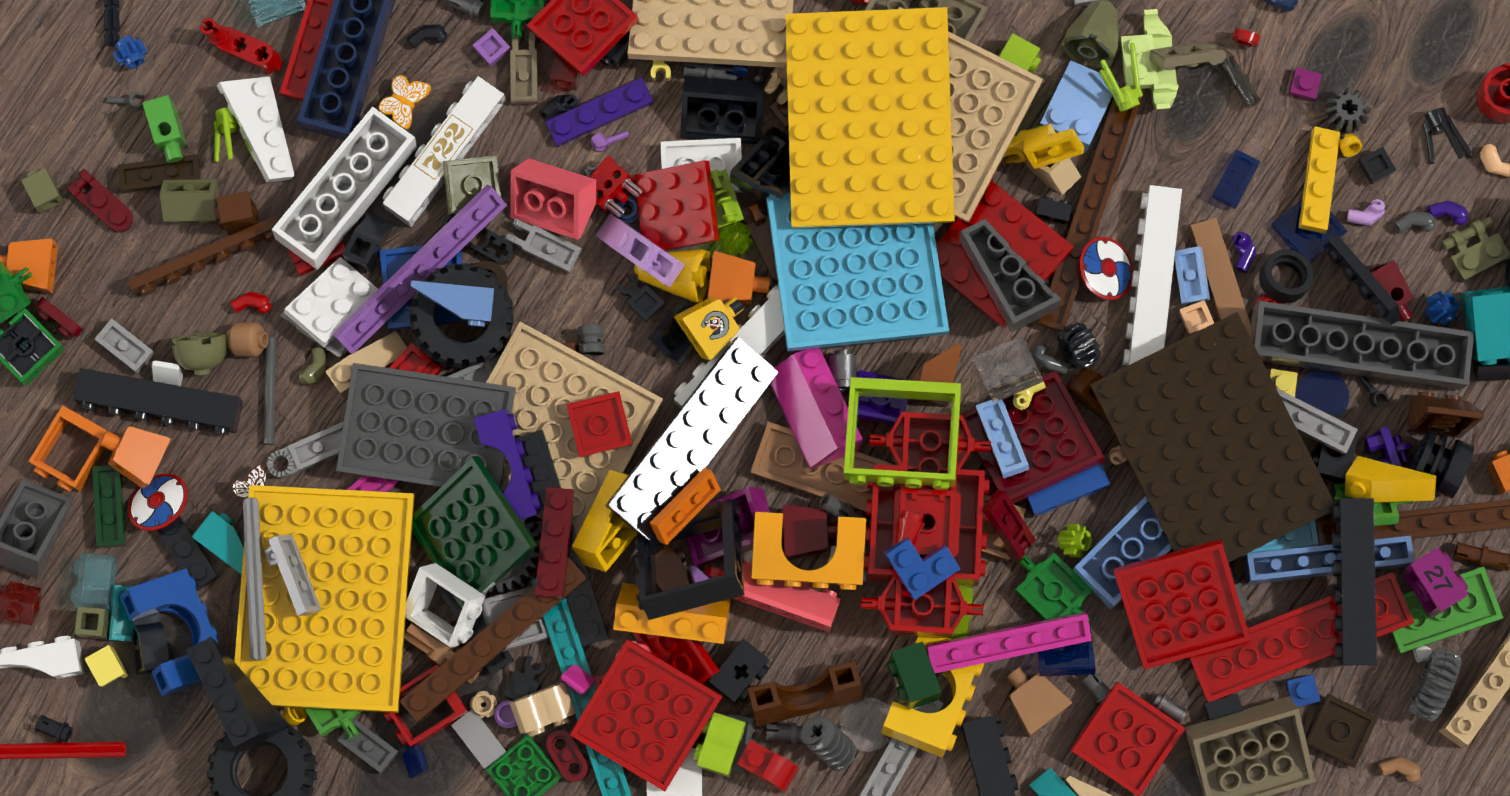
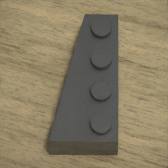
(1008, 279)

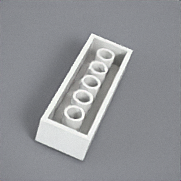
(344, 188)

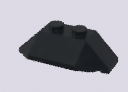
(765, 167)

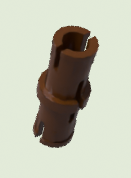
(1482, 556)

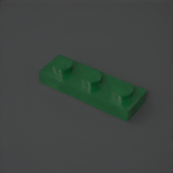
(108, 507)

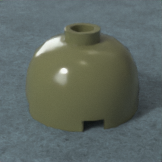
(199, 351)

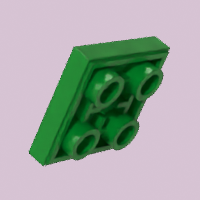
(524, 770)

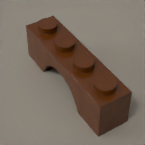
(778, 702)

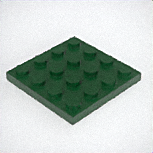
(472, 529)

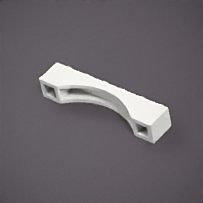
(56, 659)

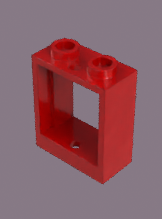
(404, 733)

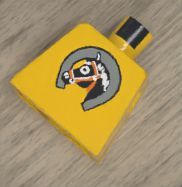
(710, 325)

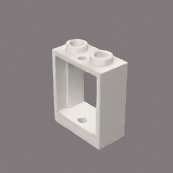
(422, 594)

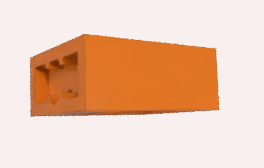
(51, 436)

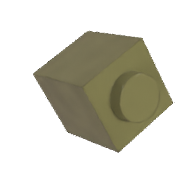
(42, 190)
(92, 623)

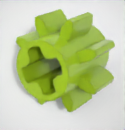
(1074, 540)

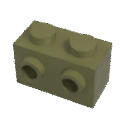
(189, 200)

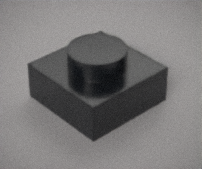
(1377, 165)

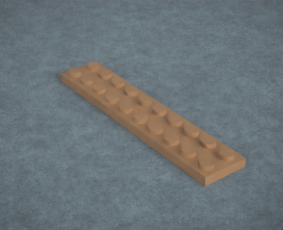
(783, 462)

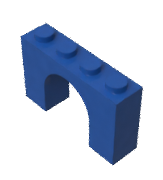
(175, 595)

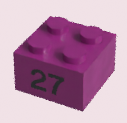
(1435, 582)

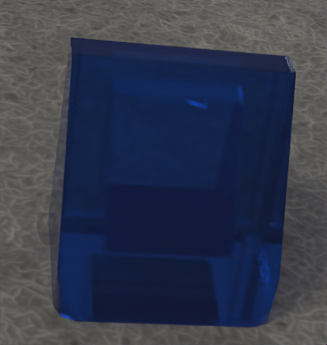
(415, 761)

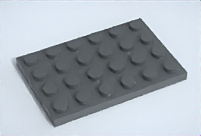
(417, 425)

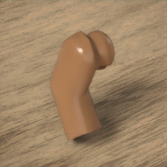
(1403, 765)

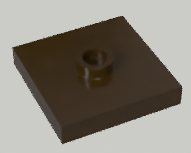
(1340, 730)

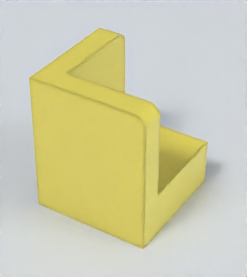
(106, 666)

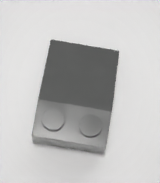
(31, 527)

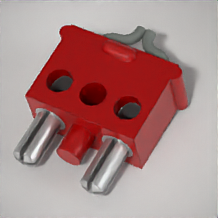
(611, 185)

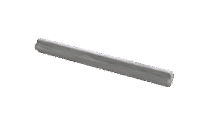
(254, 579)

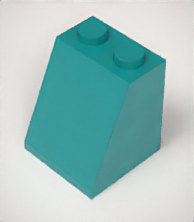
(1488, 316)

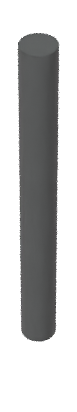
(269, 392)

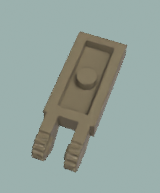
(1188, 55)
(524, 72)

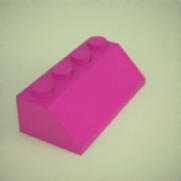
(813, 407)

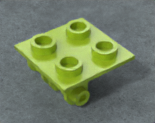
(725, 200)

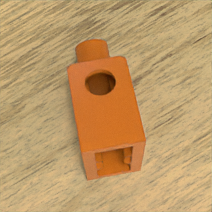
(38, 257)
(735, 278)
(135, 453)

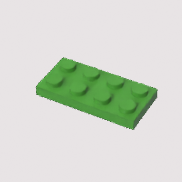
(1470, 613)

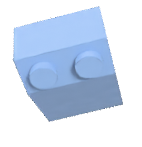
(1078, 103)

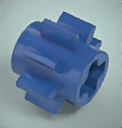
(130, 52)
(1442, 308)

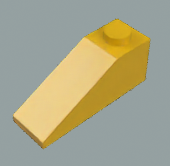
(1388, 482)

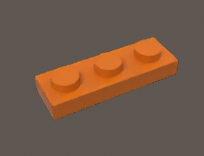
(685, 506)

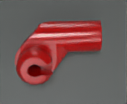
(252, 299)

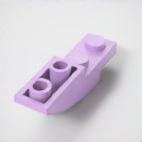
(640, 250)

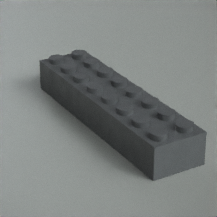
(1362, 345)

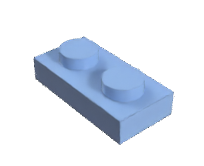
(1191, 275)

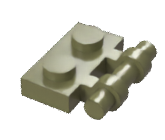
(1480, 256)

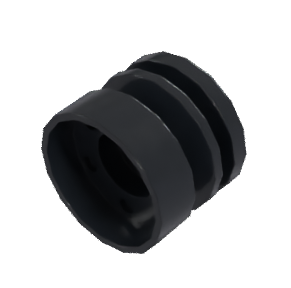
(1446, 464)

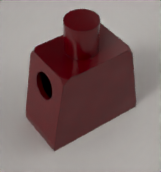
(1394, 283)
(806, 531)

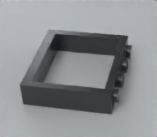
(701, 593)

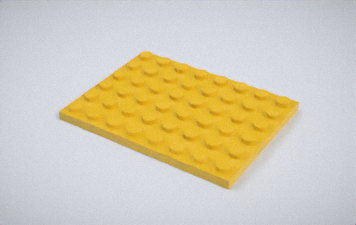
(869, 118)
(359, 569)

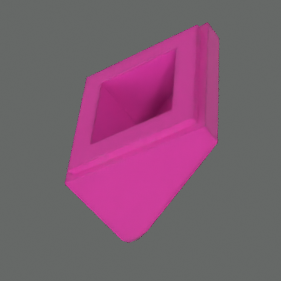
(578, 679)

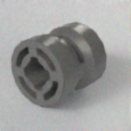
(591, 340)

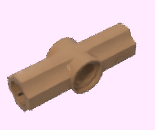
(433, 647)

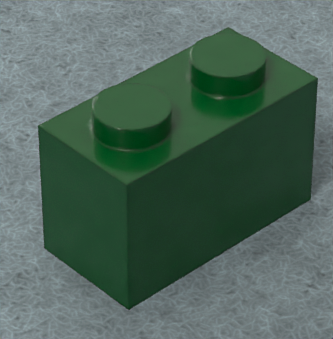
(914, 676)

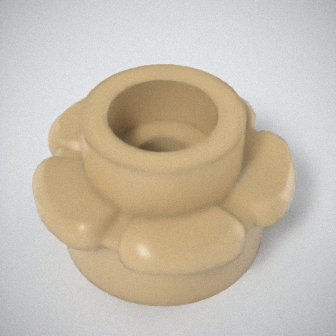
(490, 700)

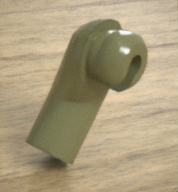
(316, 369)

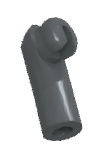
(1415, 218)

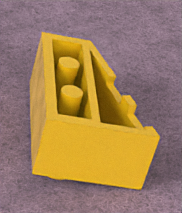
(603, 533)

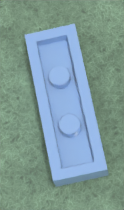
(1002, 437)

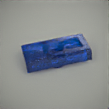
(1235, 179)

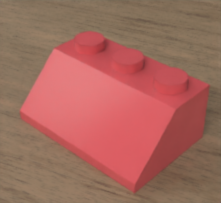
(552, 198)

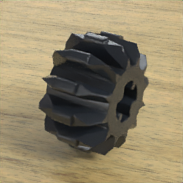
(1078, 345)

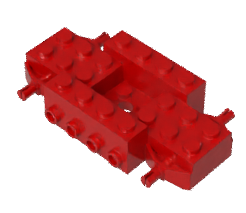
(922, 445)

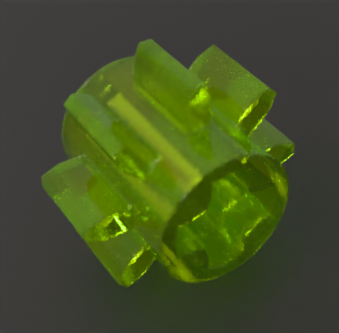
(735, 238)

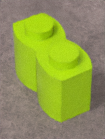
(720, 745)

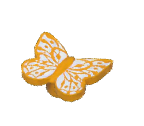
(403, 100)

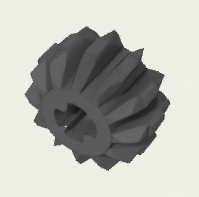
(1341, 116)

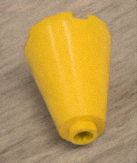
(691, 281)

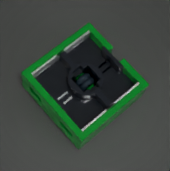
(18, 338)

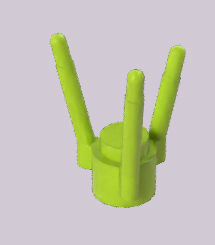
(1124, 97)
(225, 124)

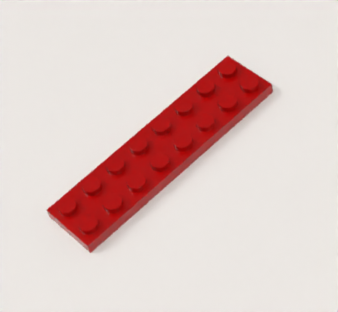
(1291, 642)

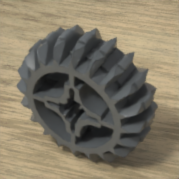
(1435, 684)

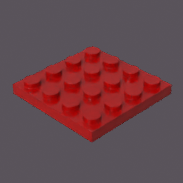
(1025, 234)
(1182, 604)
(646, 715)

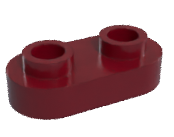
(66, 324)
(567, 756)

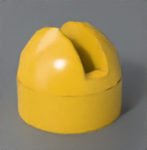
(1350, 145)
(294, 716)

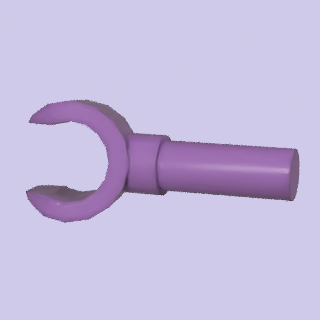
(601, 143)

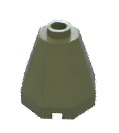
(1093, 35)

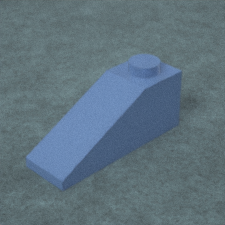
(463, 301)

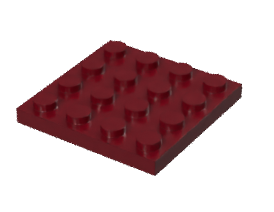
(1051, 437)

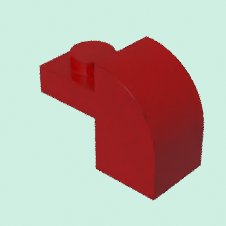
(768, 766)

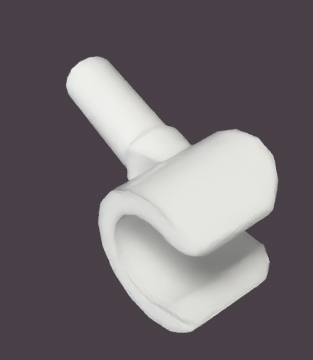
(1422, 653)

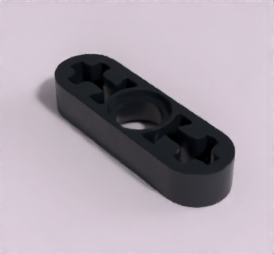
(498, 242)

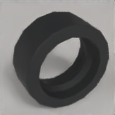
(1298, 263)

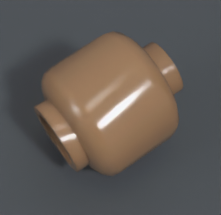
(246, 339)

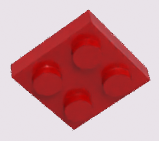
(599, 424)

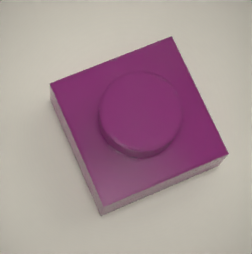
(1305, 84)

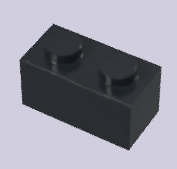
(1053, 210)
(1497, 371)
(1222, 707)

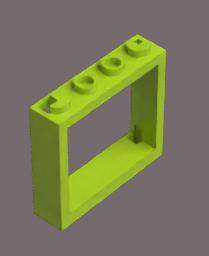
(905, 390)

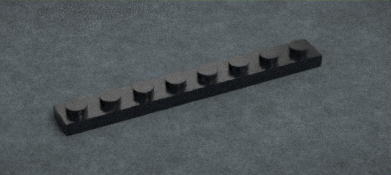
(583, 599)

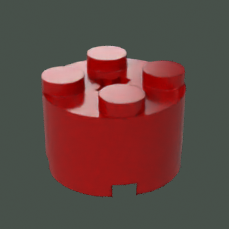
(1491, 94)

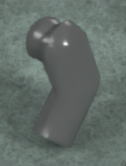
(1048, 362)

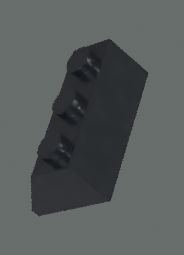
(722, 109)

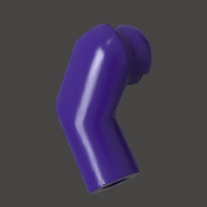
(1449, 208)
(1245, 249)

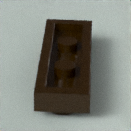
(151, 173)

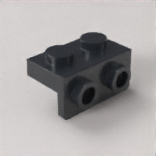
(670, 337)

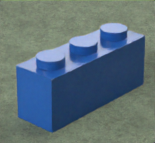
(1068, 491)

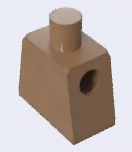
(1035, 700)

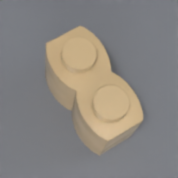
(542, 708)

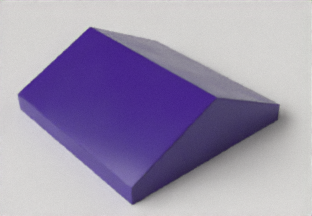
(880, 408)

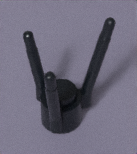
(1441, 123)

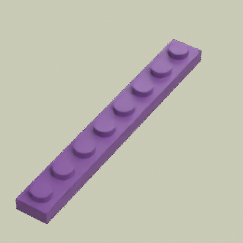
(430, 257)

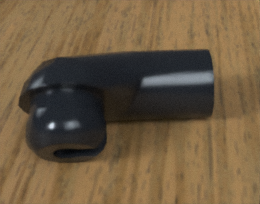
(558, 104)

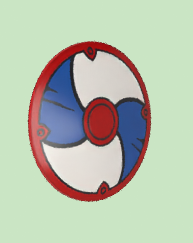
(1106, 268)
(158, 502)

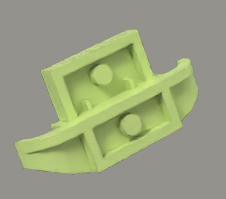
(1161, 82)

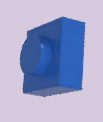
(1303, 690)

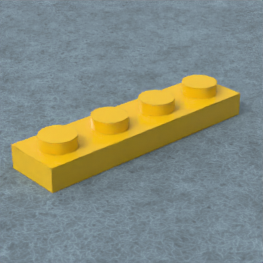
(1319, 180)

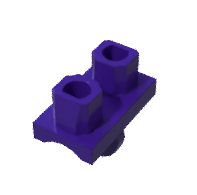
(1383, 441)

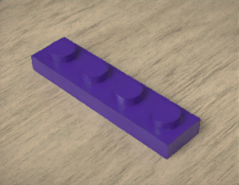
(599, 112)

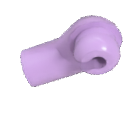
(1368, 215)

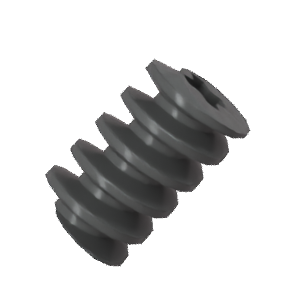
(828, 743)

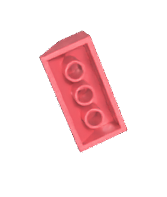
(792, 602)

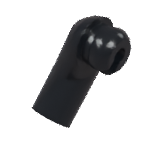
(425, 32)

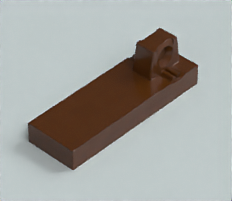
(757, 220)

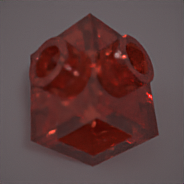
(20, 603)

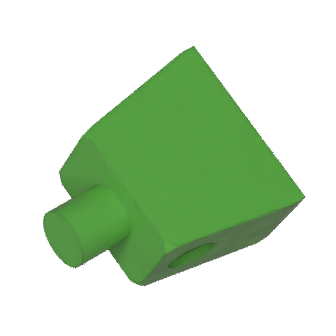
(164, 119)

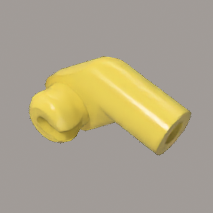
(1022, 399)

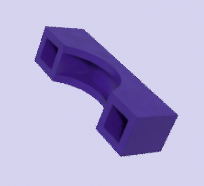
(498, 431)

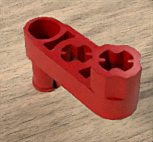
(229, 39)

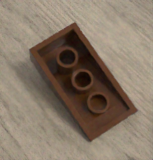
(1445, 415)

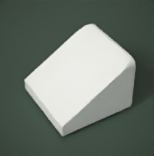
(167, 373)

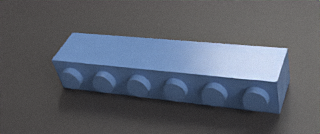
(1317, 561)

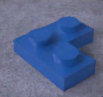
(917, 573)

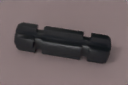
(111, 22)

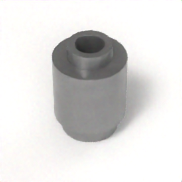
(843, 367)

